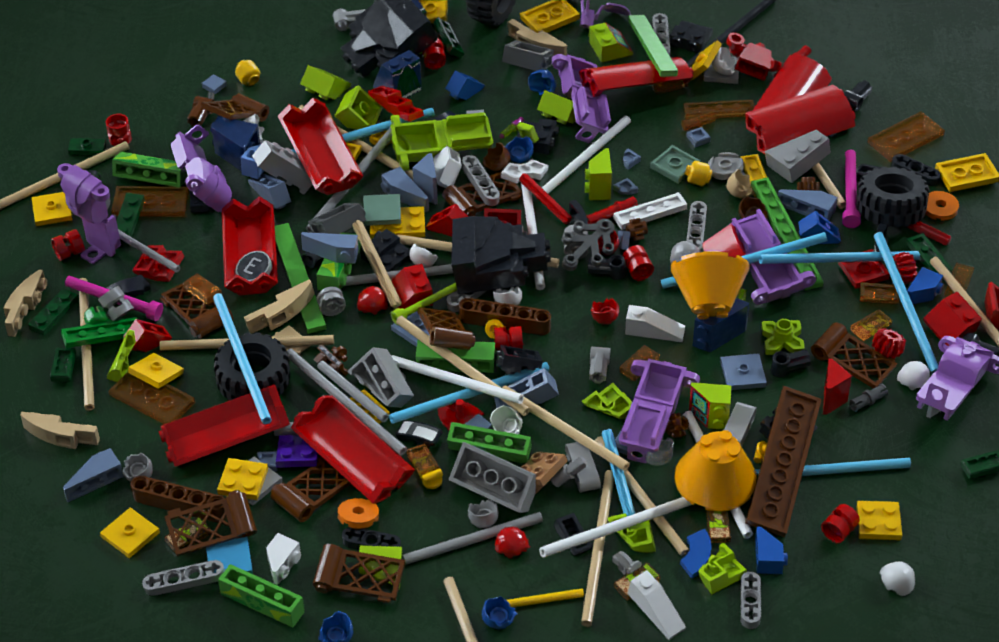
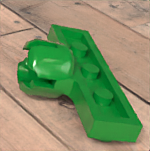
(97, 329)

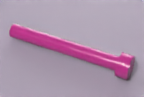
(851, 216)
(152, 310)

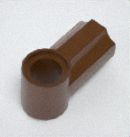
(198, 114)

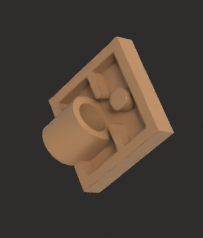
(544, 466)

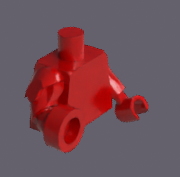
(752, 58)

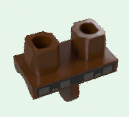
(335, 358)

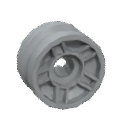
(331, 301)

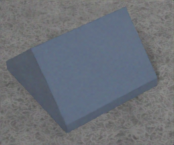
(425, 177)

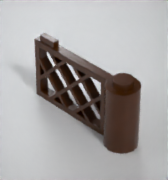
(237, 108)
(466, 201)
(200, 326)
(446, 329)
(836, 338)
(297, 501)
(237, 514)
(331, 571)

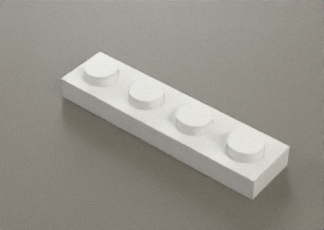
(651, 210)

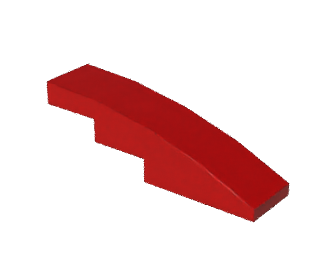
(394, 103)

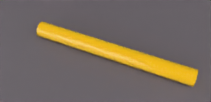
(544, 598)

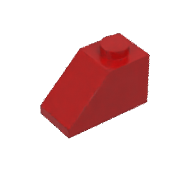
(443, 221)
(148, 335)

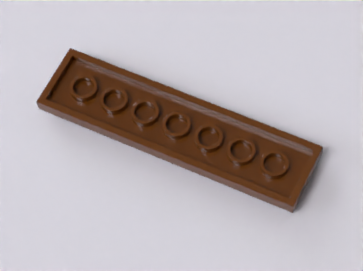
(783, 461)

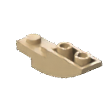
(543, 39)
(23, 298)
(286, 307)
(54, 431)

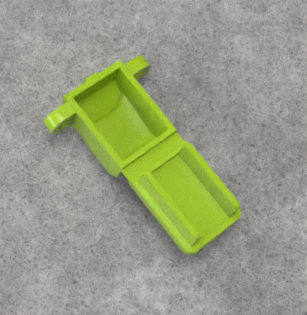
(459, 132)

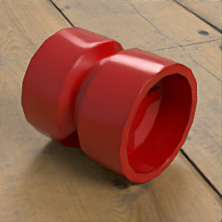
(434, 55)
(118, 129)
(74, 244)
(638, 263)
(509, 337)
(840, 523)

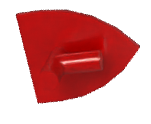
(457, 412)

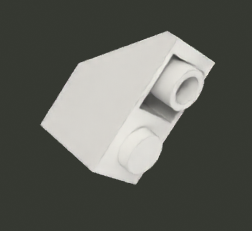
(447, 166)
(282, 555)

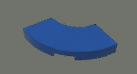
(698, 554)

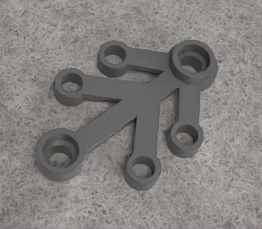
(588, 241)

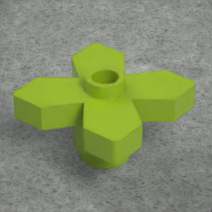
(781, 335)

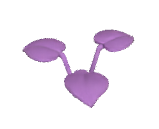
(588, 15)

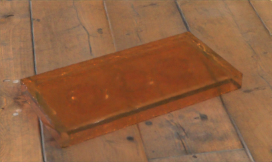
(905, 136)
(158, 200)
(160, 404)

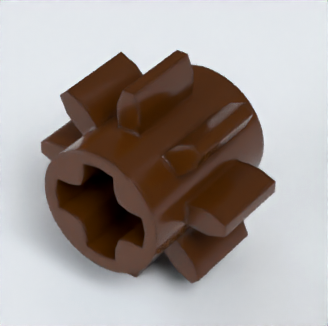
(808, 183)
(637, 229)
(677, 425)

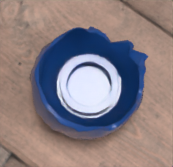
(541, 81)
(520, 149)
(498, 613)
(336, 628)

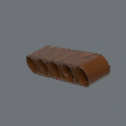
(481, 311)
(173, 496)

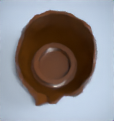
(496, 158)
(749, 206)

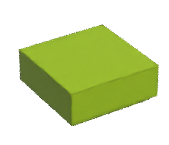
(527, 130)

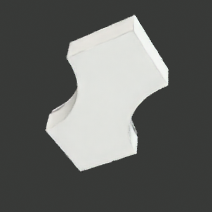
(532, 168)

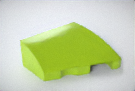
(120, 364)
(609, 401)
(638, 536)
(393, 552)
(721, 570)

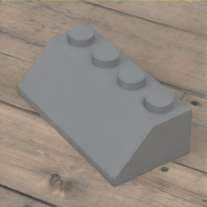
(494, 478)

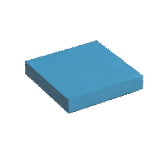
(232, 552)

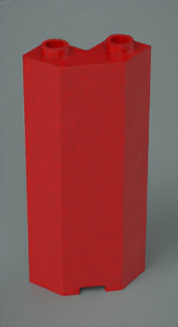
(320, 147)
(246, 231)
(221, 427)

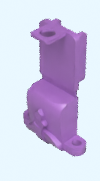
(588, 110)
(203, 178)
(87, 199)
(773, 280)
(956, 374)
(653, 404)

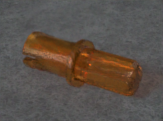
(698, 120)

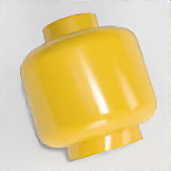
(247, 72)
(698, 173)

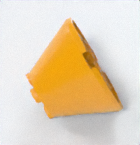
(710, 281)
(716, 473)

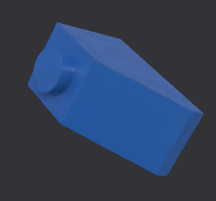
(463, 86)
(817, 224)
(925, 286)
(769, 553)

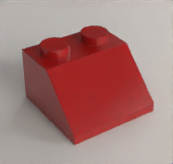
(412, 285)
(952, 317)

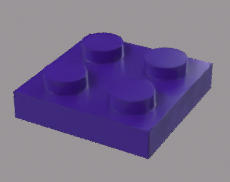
(295, 452)

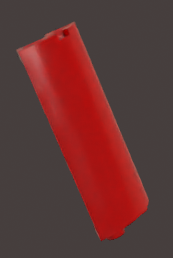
(630, 75)
(795, 78)
(791, 118)
(352, 448)

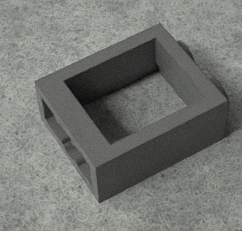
(527, 55)
(338, 219)

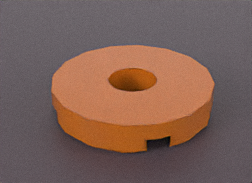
(945, 199)
(368, 513)

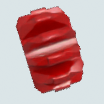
(906, 266)
(888, 343)

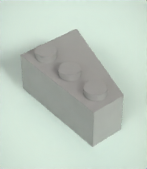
(798, 155)
(283, 163)
(382, 377)

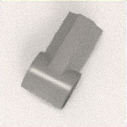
(343, 18)
(599, 361)

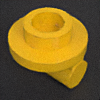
(489, 328)
(759, 453)
(432, 479)

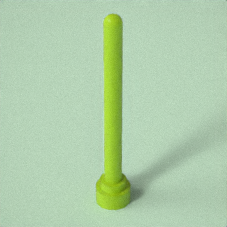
(423, 303)

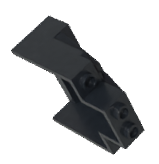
(385, 33)
(495, 254)

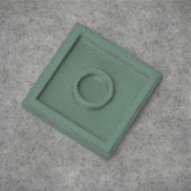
(673, 163)
(382, 209)

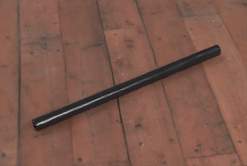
(736, 26)

